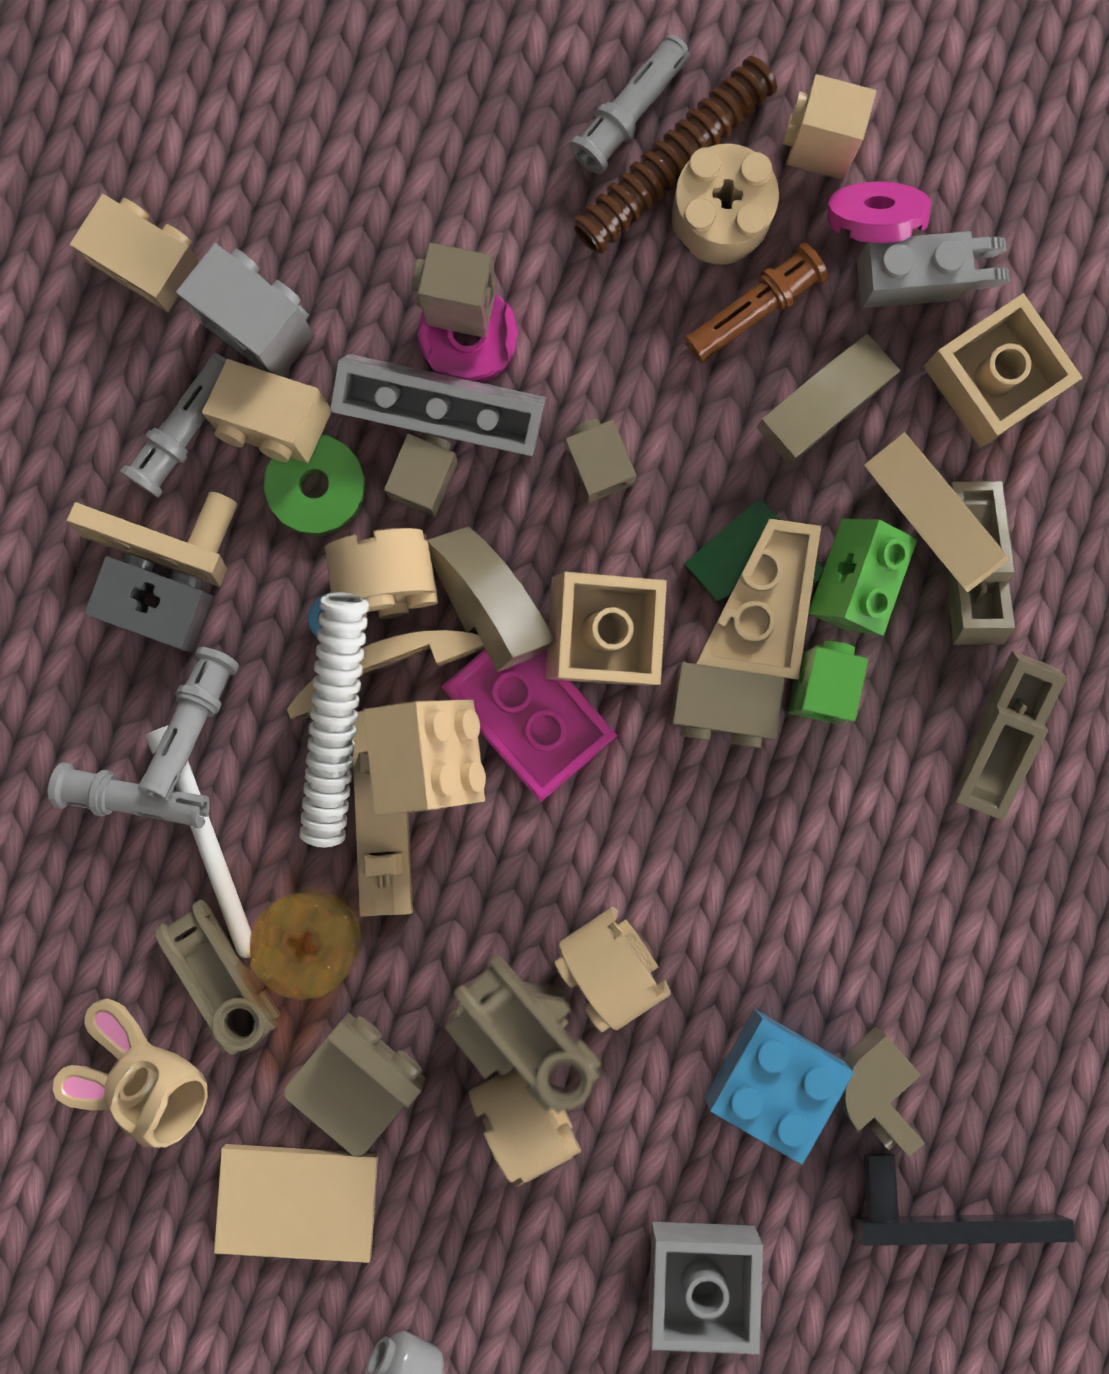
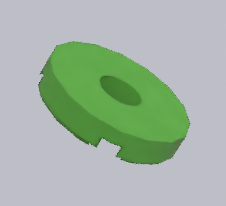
(328, 512)

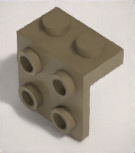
(355, 1085)

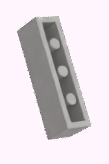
(437, 404)

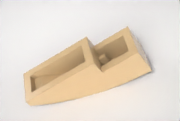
(936, 512)

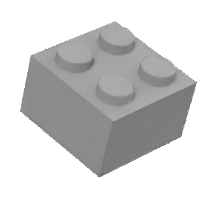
(246, 311)
(705, 1288)

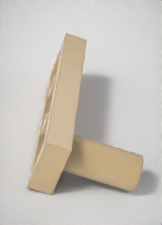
(195, 558)

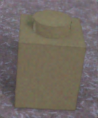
(599, 459)
(422, 473)

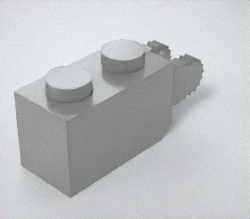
(927, 269)

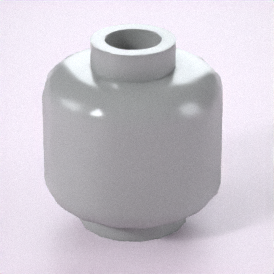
(405, 1355)

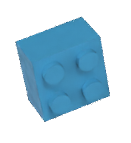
(778, 1086)

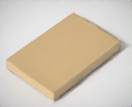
(296, 1203)

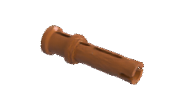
(775, 291)

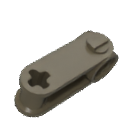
(216, 978)
(529, 1035)

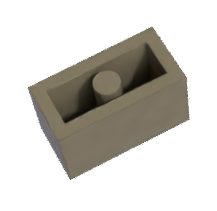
(455, 289)
(726, 703)

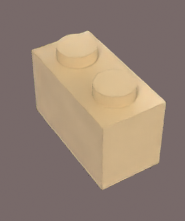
(828, 126)
(135, 251)
(266, 412)

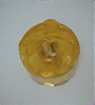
(279, 956)

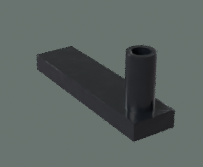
(886, 1227)

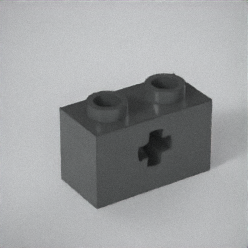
(121, 594)

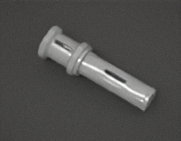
(617, 119)
(168, 443)
(195, 703)
(106, 793)

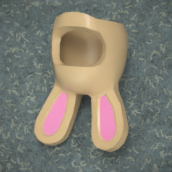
(147, 1091)

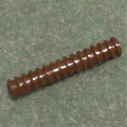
(660, 168)

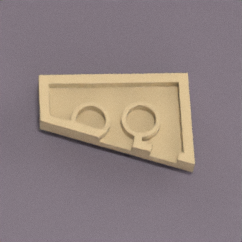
(769, 606)

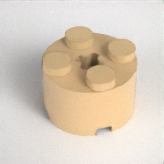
(730, 176)
(387, 570)
(611, 971)
(519, 1129)

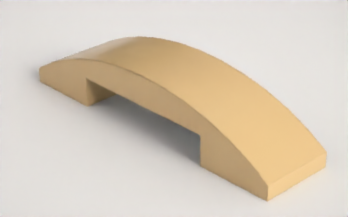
(445, 646)

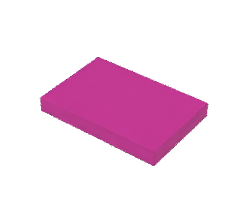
(532, 721)

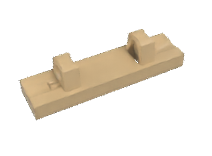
(384, 879)

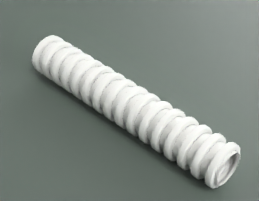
(333, 719)

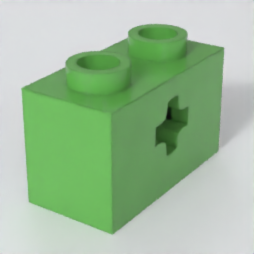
(862, 576)
(828, 684)

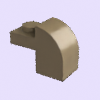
(878, 1079)

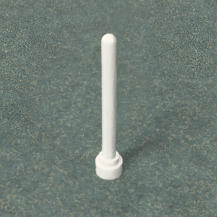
(213, 861)

